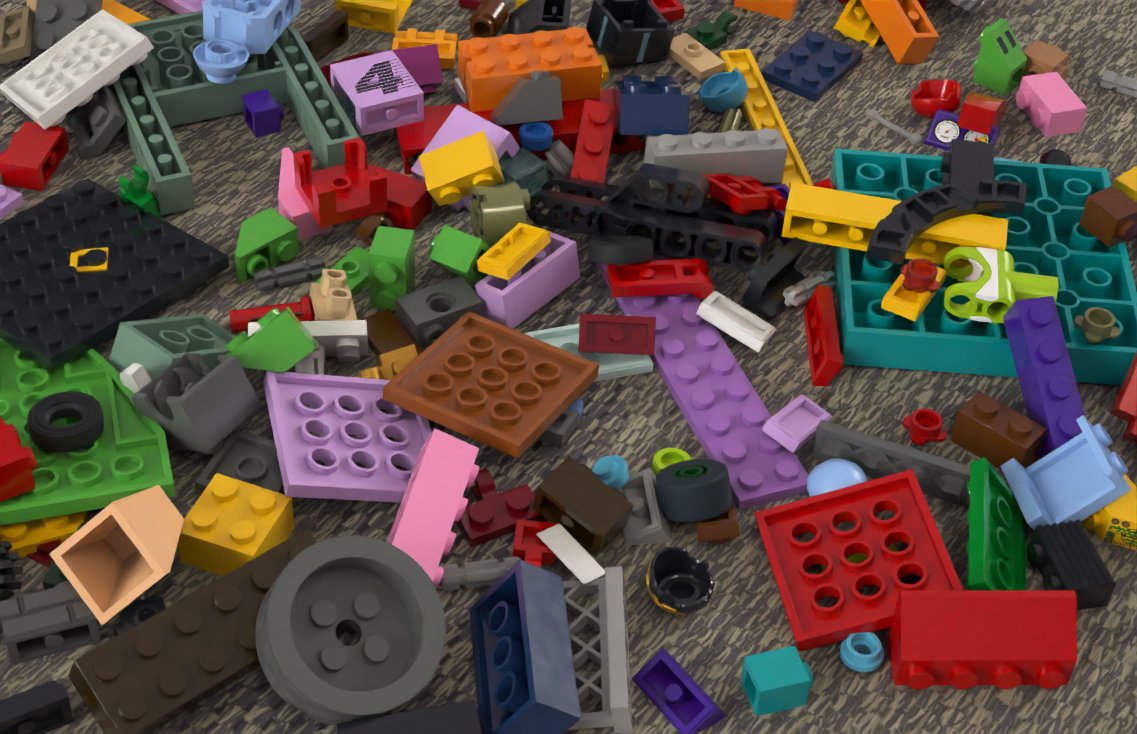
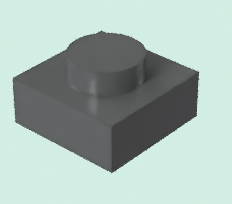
(560, 429)

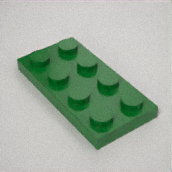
(995, 532)

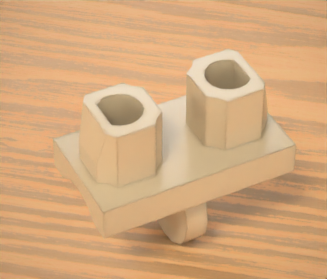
(332, 297)

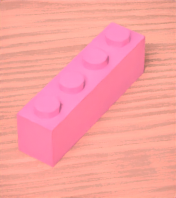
(434, 501)

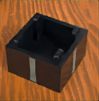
(629, 31)

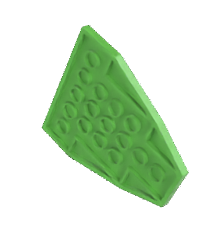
(121, 462)

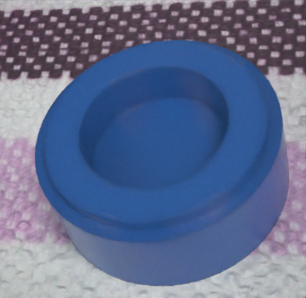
(535, 136)

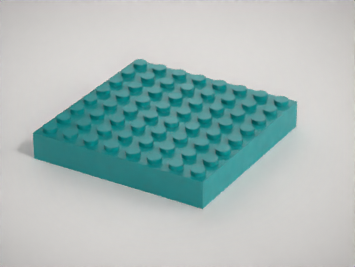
(1041, 242)

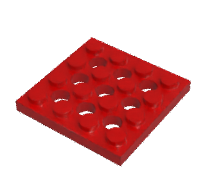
(883, 568)

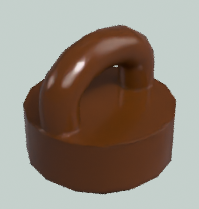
(369, 224)

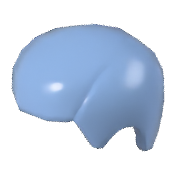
(834, 475)

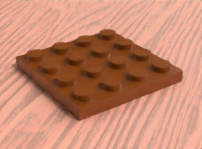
(491, 383)

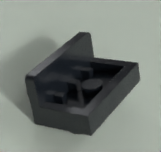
(773, 278)

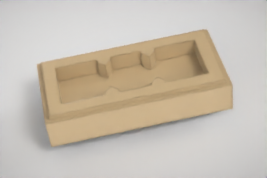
(695, 57)

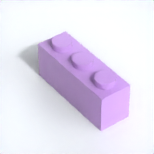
(533, 285)

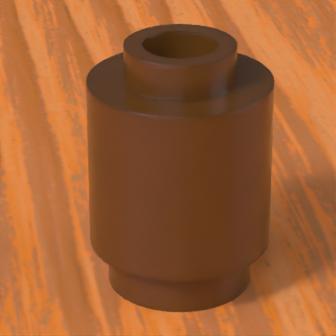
(488, 18)

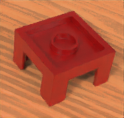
(341, 190)

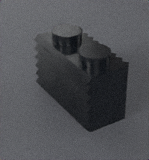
(1071, 562)

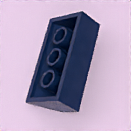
(524, 655)

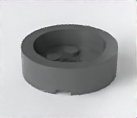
(378, 595)

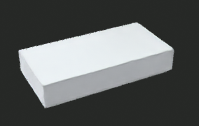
(736, 321)

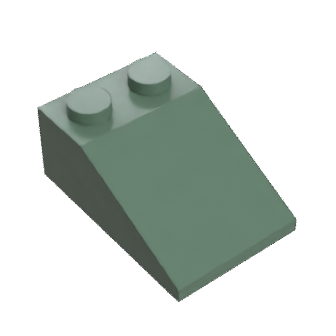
(164, 340)

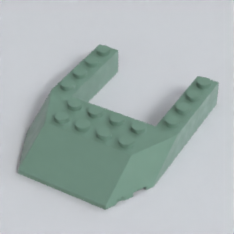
(174, 91)

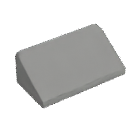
(646, 519)

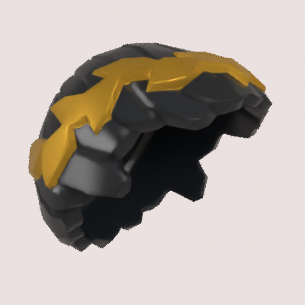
(679, 581)

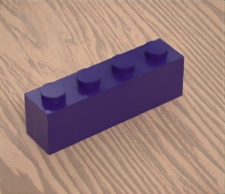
(1044, 370)

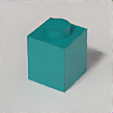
(776, 680)

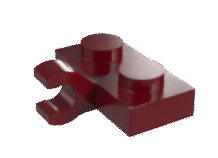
(494, 512)

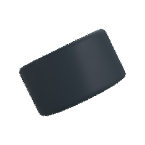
(694, 490)

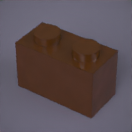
(997, 432)

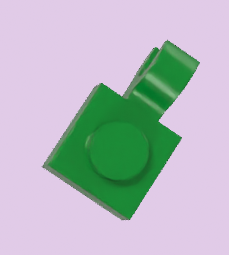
(136, 191)

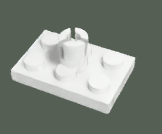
(335, 338)

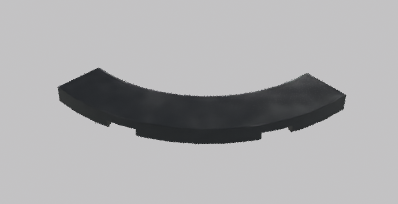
(929, 207)

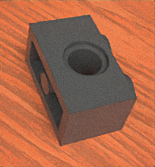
(436, 308)

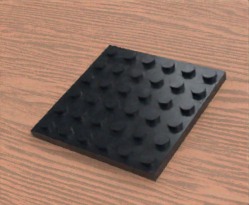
(64, 313)

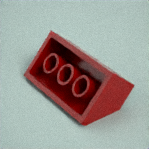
(983, 638)

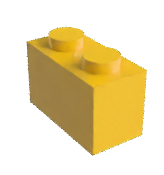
(460, 166)

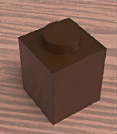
(1110, 216)

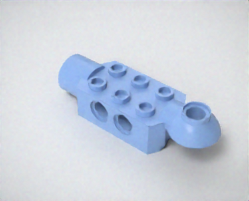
(239, 29)

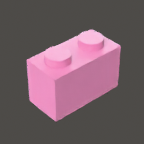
(1051, 104)

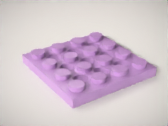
(337, 450)

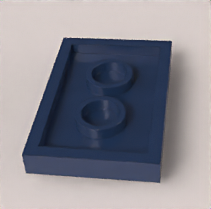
(812, 65)

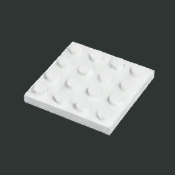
(75, 68)

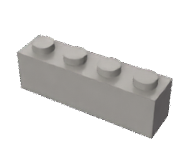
(735, 152)

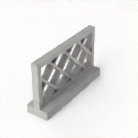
(614, 648)

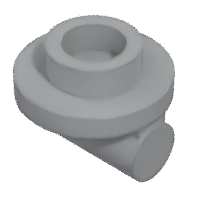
(559, 158)

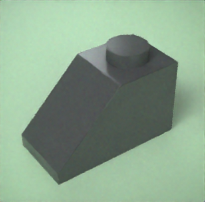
(531, 100)

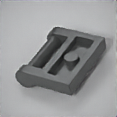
(104, 118)

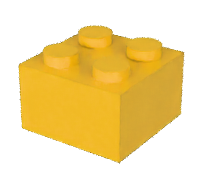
(233, 525)

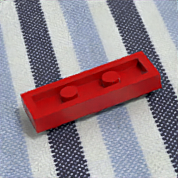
(593, 142)
(822, 336)

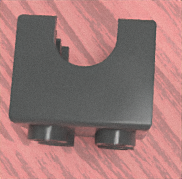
(198, 403)

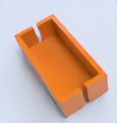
(495, 64)

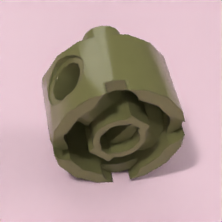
(497, 210)

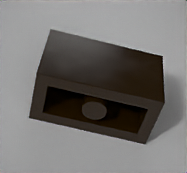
(582, 505)

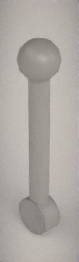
(914, 138)

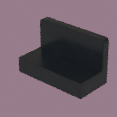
(36, 710)

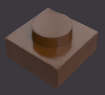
(719, 528)

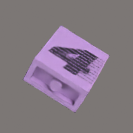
(380, 90)

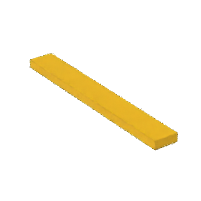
(763, 113)

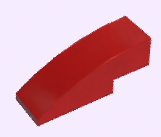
(981, 112)

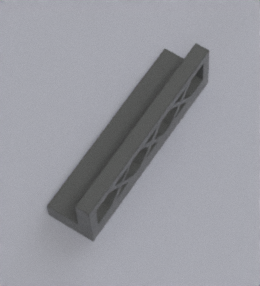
(881, 458)

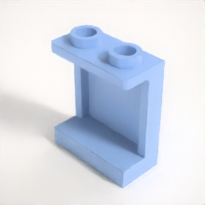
(1069, 480)

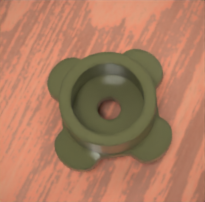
(1097, 325)

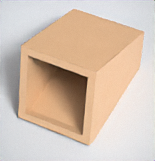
(121, 551)

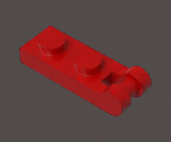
(660, 278)

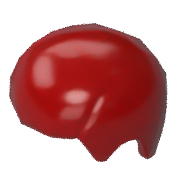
(936, 95)

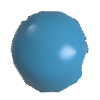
(723, 91)

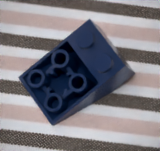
(651, 106)

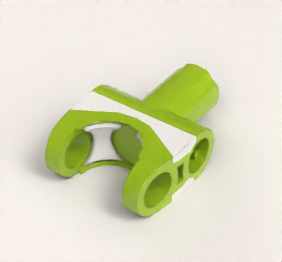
(991, 284)

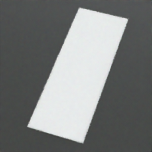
(571, 553)

